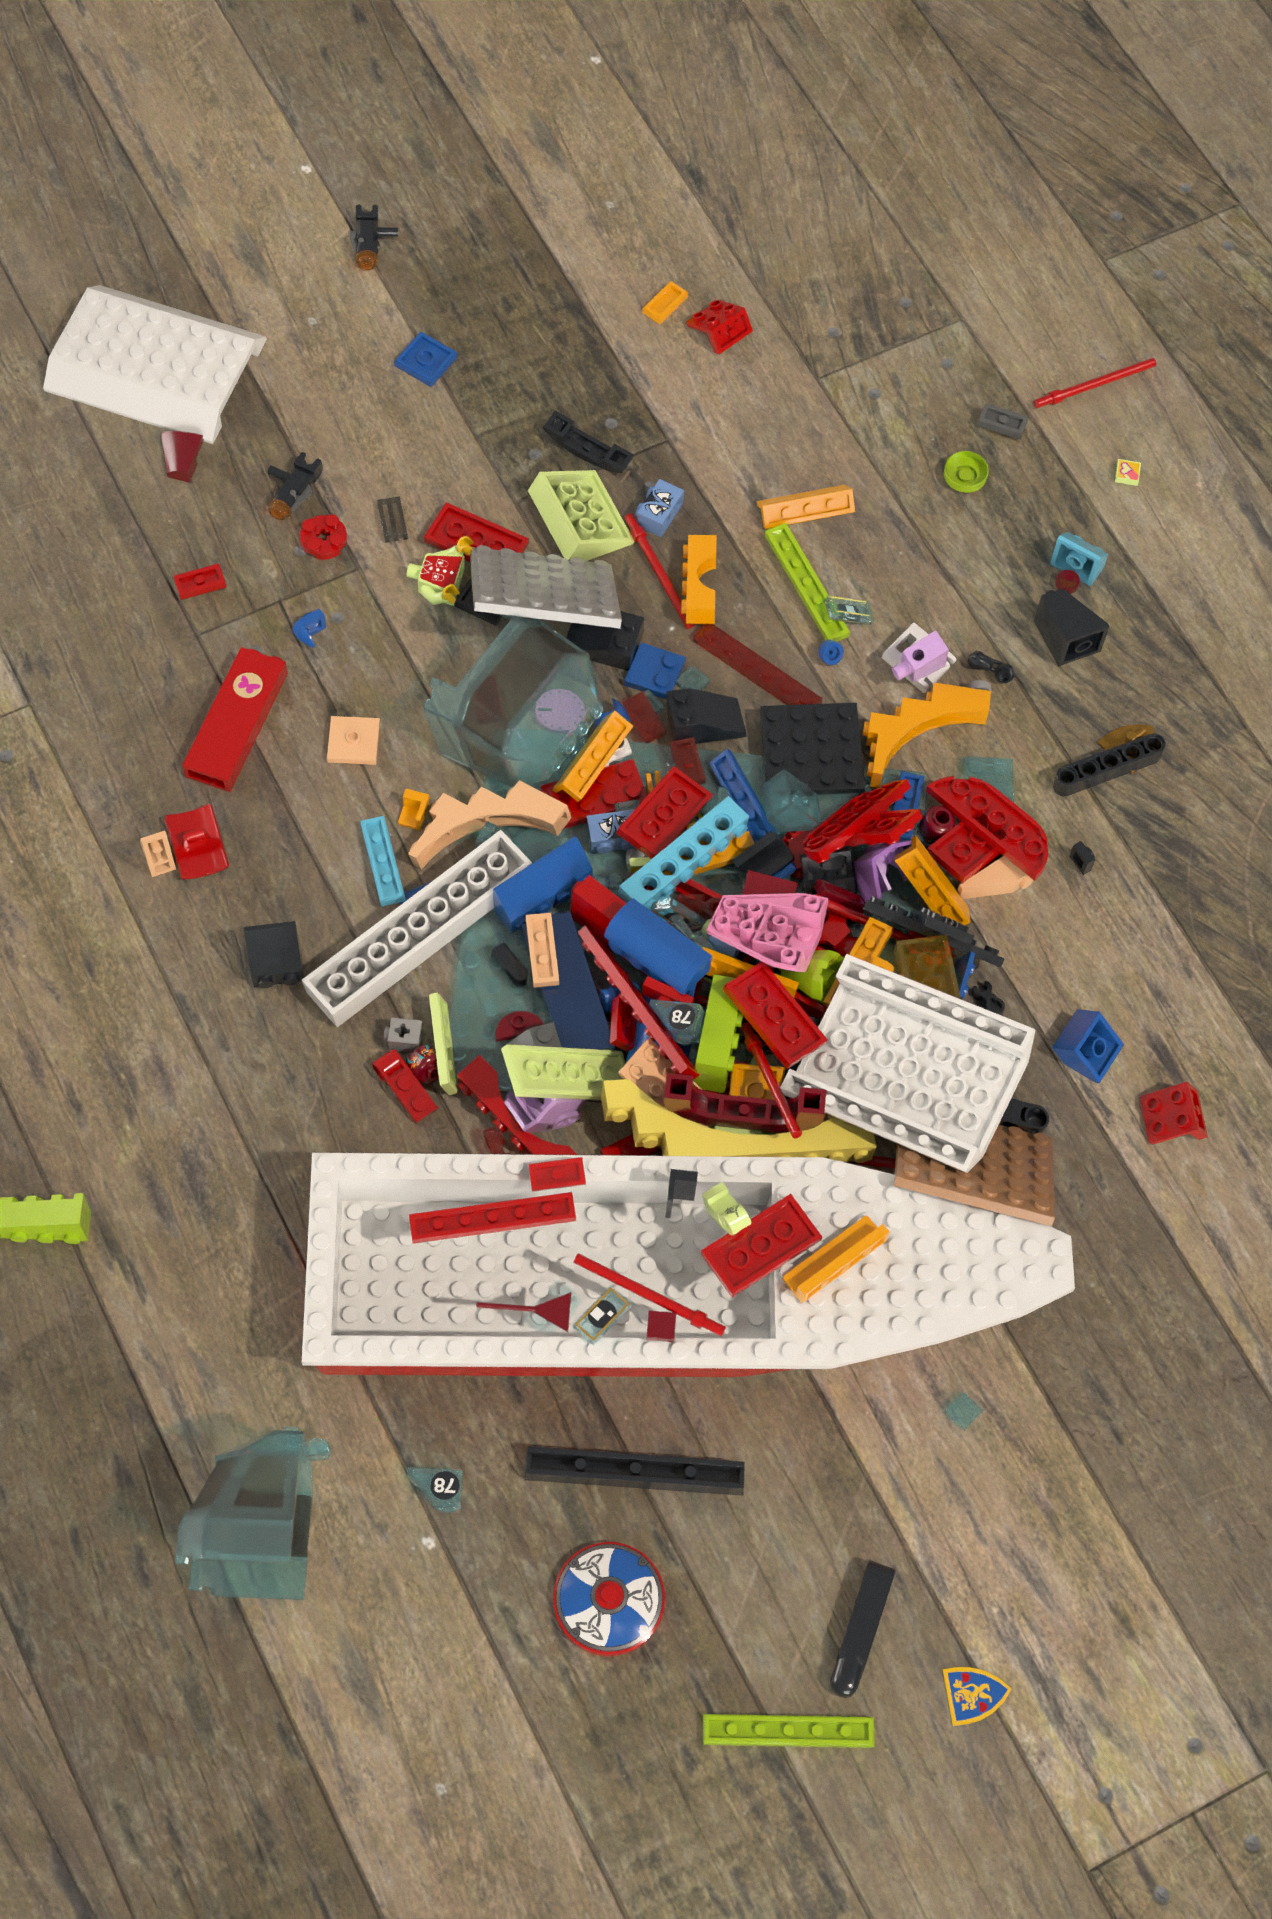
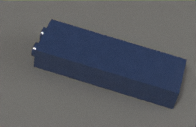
(575, 1001)

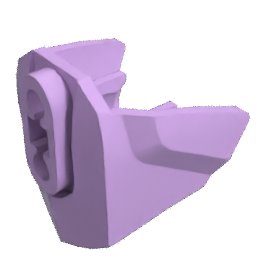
(544, 1117)

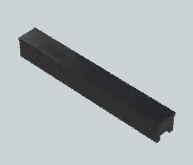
(635, 1471)

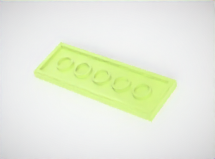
(561, 1071)

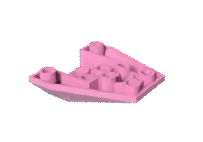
(772, 926)

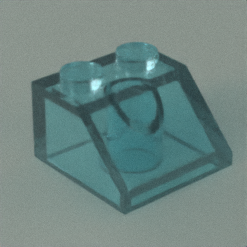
(791, 803)

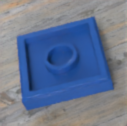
(426, 359)

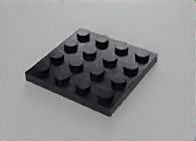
(814, 745)

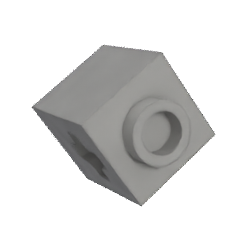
(413, 1034)

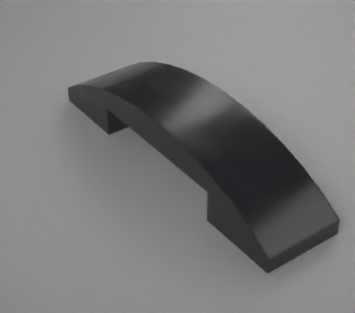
(585, 446)

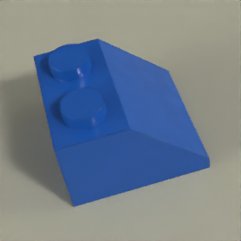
(1088, 1044)

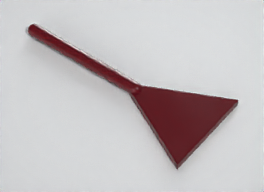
(555, 1310)

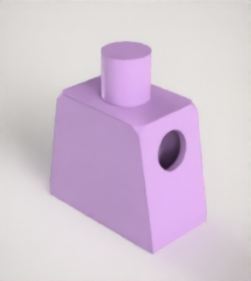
(922, 658)

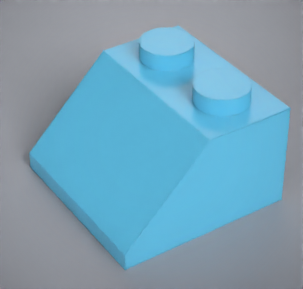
(1079, 556)

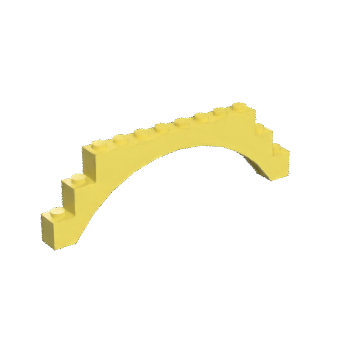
(677, 1136)

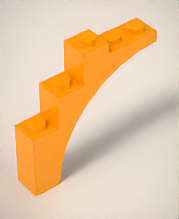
(942, 707)

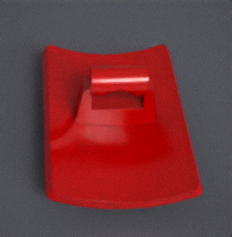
(197, 842)

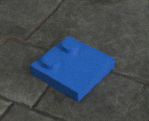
(654, 670)

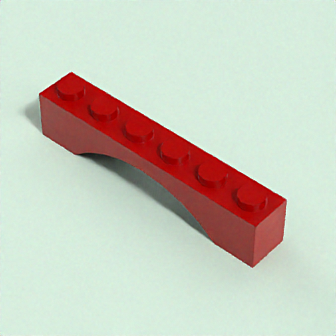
(482, 1084)

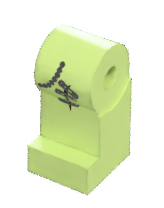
(725, 1209)

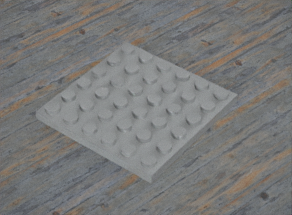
(544, 587)

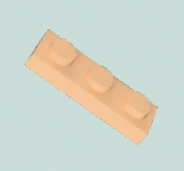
(542, 950)

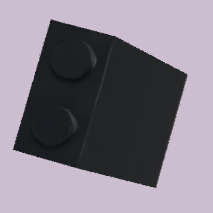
(1069, 627)

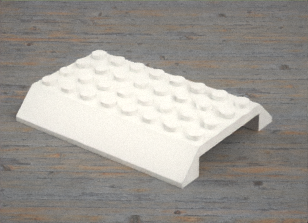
(149, 361)
(914, 1064)

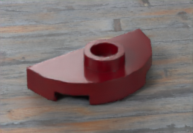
(515, 1024)

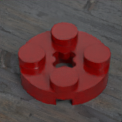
(323, 525)

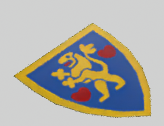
(973, 1694)

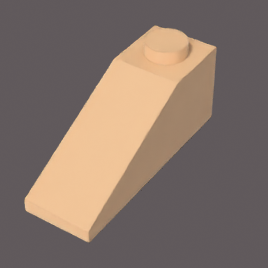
(158, 853)
(995, 879)

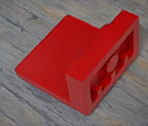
(723, 323)
(1173, 1113)

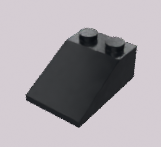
(607, 644)
(704, 716)
(274, 954)

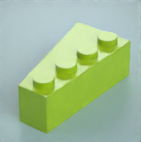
(718, 1038)
(45, 1219)

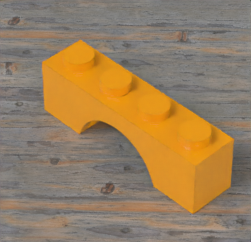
(700, 600)

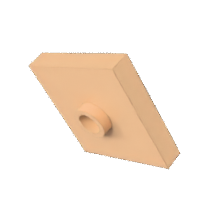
(353, 740)

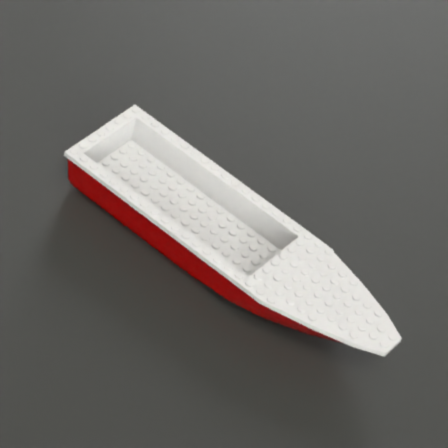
(413, 1311)

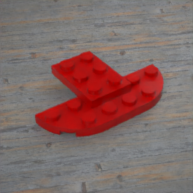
(863, 822)
(987, 828)

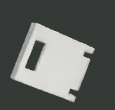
(893, 657)

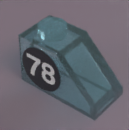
(681, 1019)
(439, 1487)

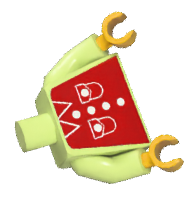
(441, 573)

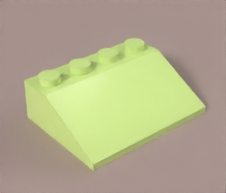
(579, 513)

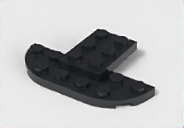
(933, 924)

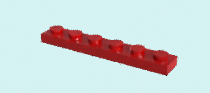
(492, 1217)

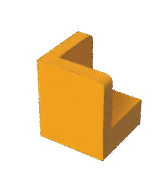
(414, 810)

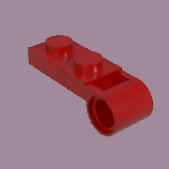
(404, 1085)

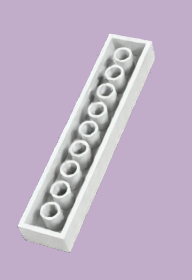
(414, 930)

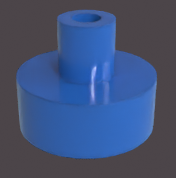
(830, 652)

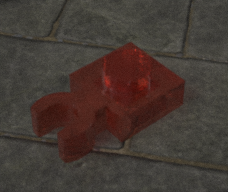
(697, 903)

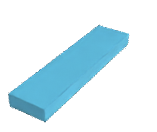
(382, 861)

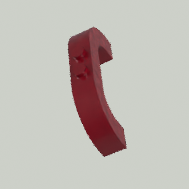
(738, 1111)

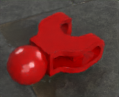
(836, 934)

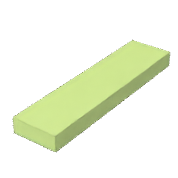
(443, 1044)

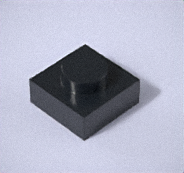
(1082, 857)

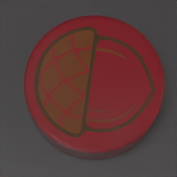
(1068, 581)

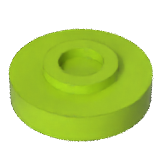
(966, 471)

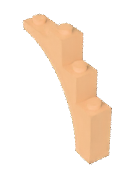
(455, 819)

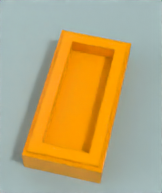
(665, 302)

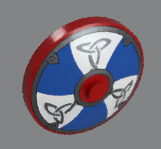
(609, 1599)

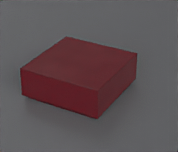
(661, 1326)

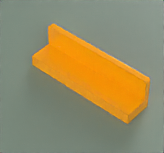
(807, 506)
(594, 756)
(932, 882)
(835, 1258)

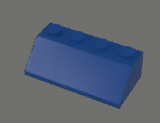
(541, 884)

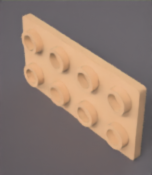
(649, 1071)

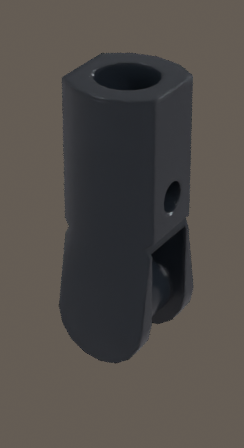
(510, 965)

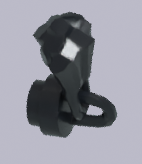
(1004, 672)

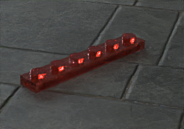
(754, 667)

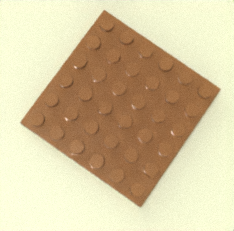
(1009, 1179)

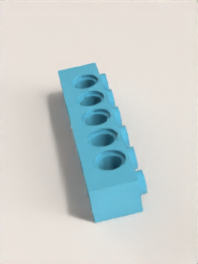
(724, 814)

